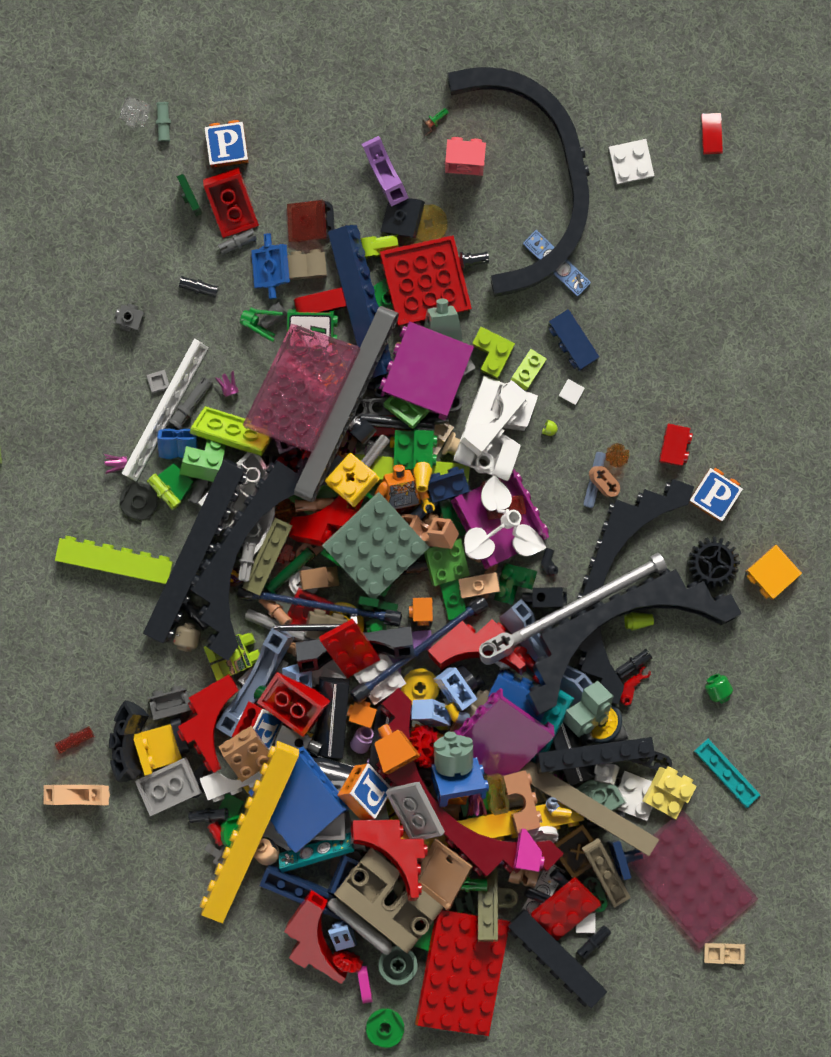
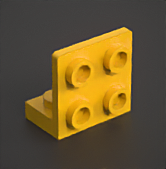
(156, 748)

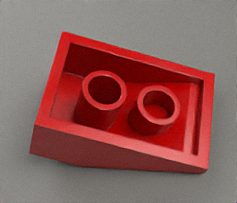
(230, 202)
(293, 703)

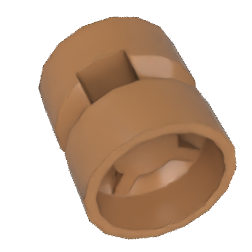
(528, 878)

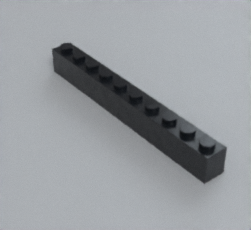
(195, 550)

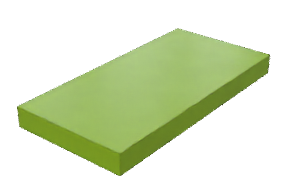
(229, 431)

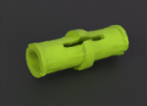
(163, 491)

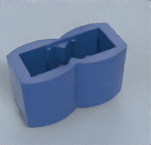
(173, 442)

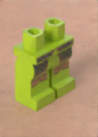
(239, 661)

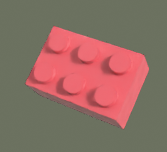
(465, 156)

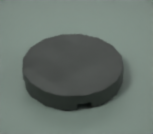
(143, 505)

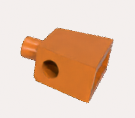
(394, 749)

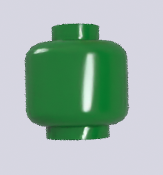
(718, 688)

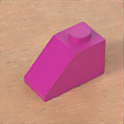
(528, 854)

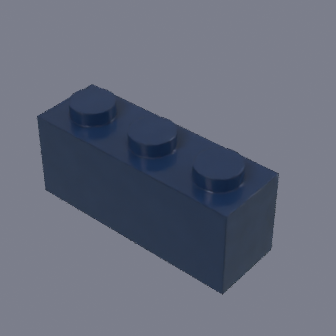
(573, 340)

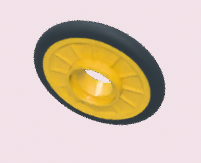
(611, 729)

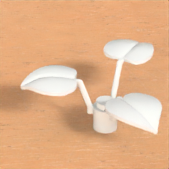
(526, 540)

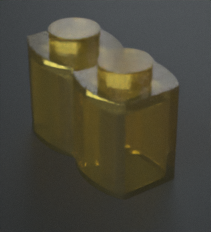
(496, 799)

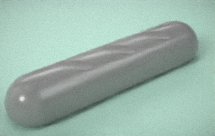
(360, 925)

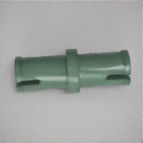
(163, 121)

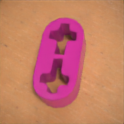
(365, 985)

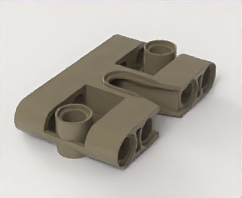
(368, 899)

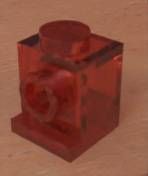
(286, 554)

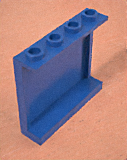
(306, 803)

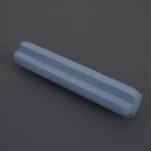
(592, 489)

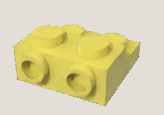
(669, 791)

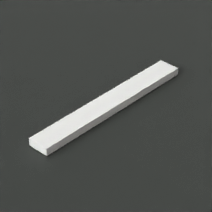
(165, 409)

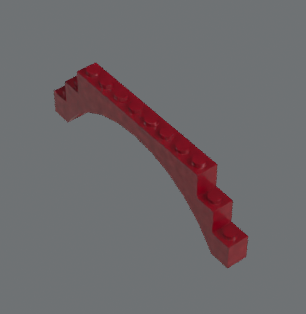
(480, 850)

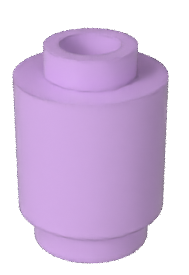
(362, 740)

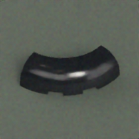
(125, 758)

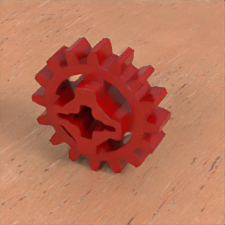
(423, 742)

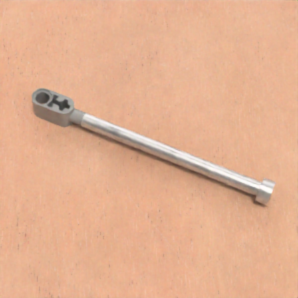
(655, 564)

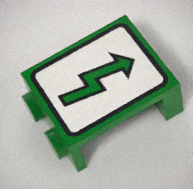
(318, 322)

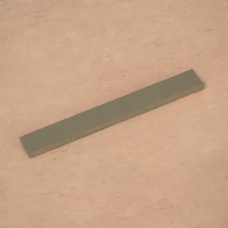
(592, 810)

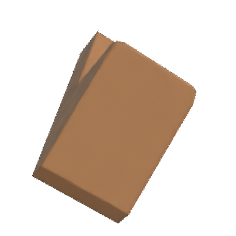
(319, 578)

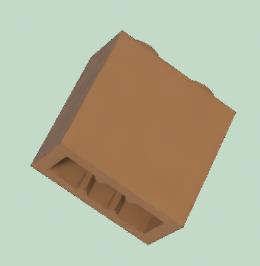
(245, 753)

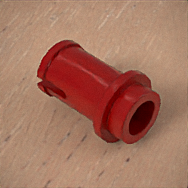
(215, 830)

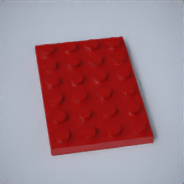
(461, 975)

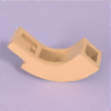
(76, 794)

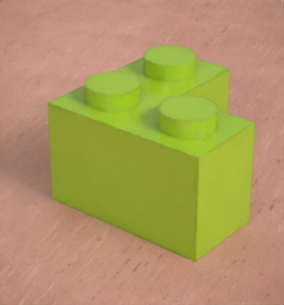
(497, 350)

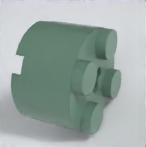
(453, 754)
(398, 975)

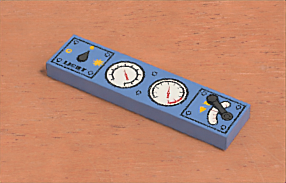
(567, 273)

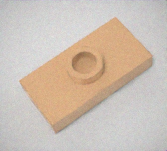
(479, 585)

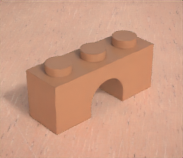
(439, 534)
(527, 817)

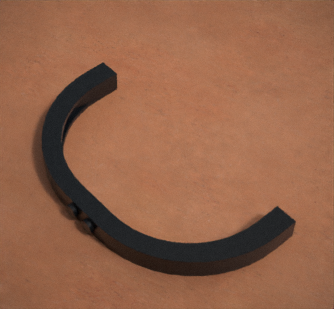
(510, 81)

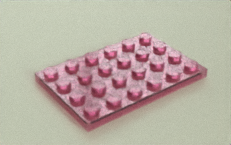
(301, 387)
(693, 880)

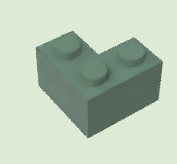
(590, 711)

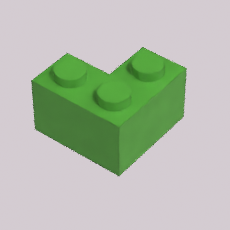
(203, 463)

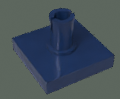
(622, 858)

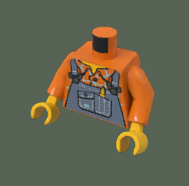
(401, 491)

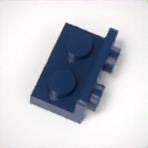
(448, 485)

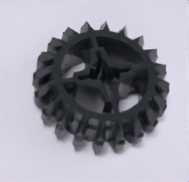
(729, 567)

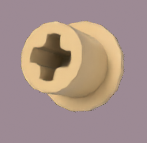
(451, 444)

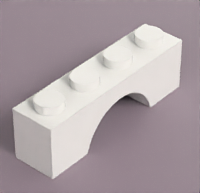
(481, 435)
(216, 785)

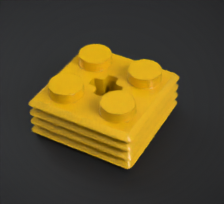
(352, 490)

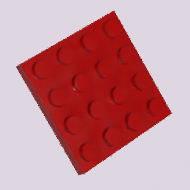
(422, 275)

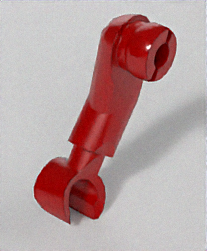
(529, 661)
(629, 687)

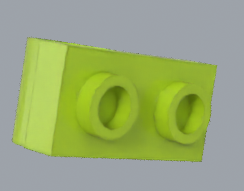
(528, 369)

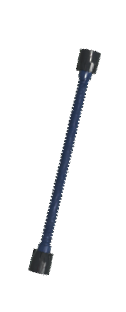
(389, 617)
(362, 691)

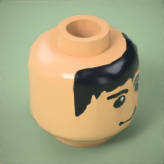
(267, 851)

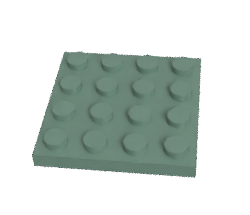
(375, 546)

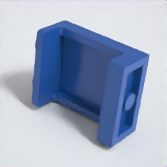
(459, 785)

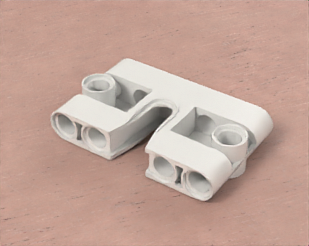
(486, 411)

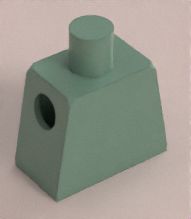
(444, 320)

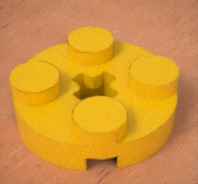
(426, 678)

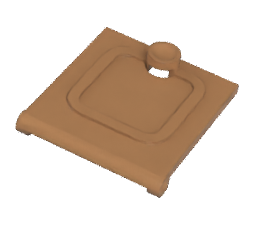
(441, 878)

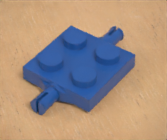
(270, 266)

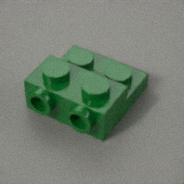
(414, 447)

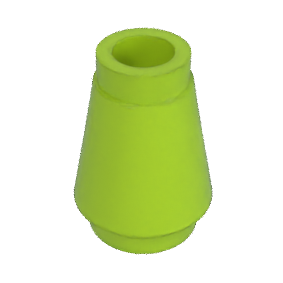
(638, 620)

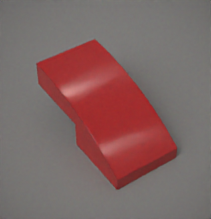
(711, 133)

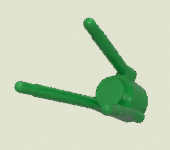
(250, 320)

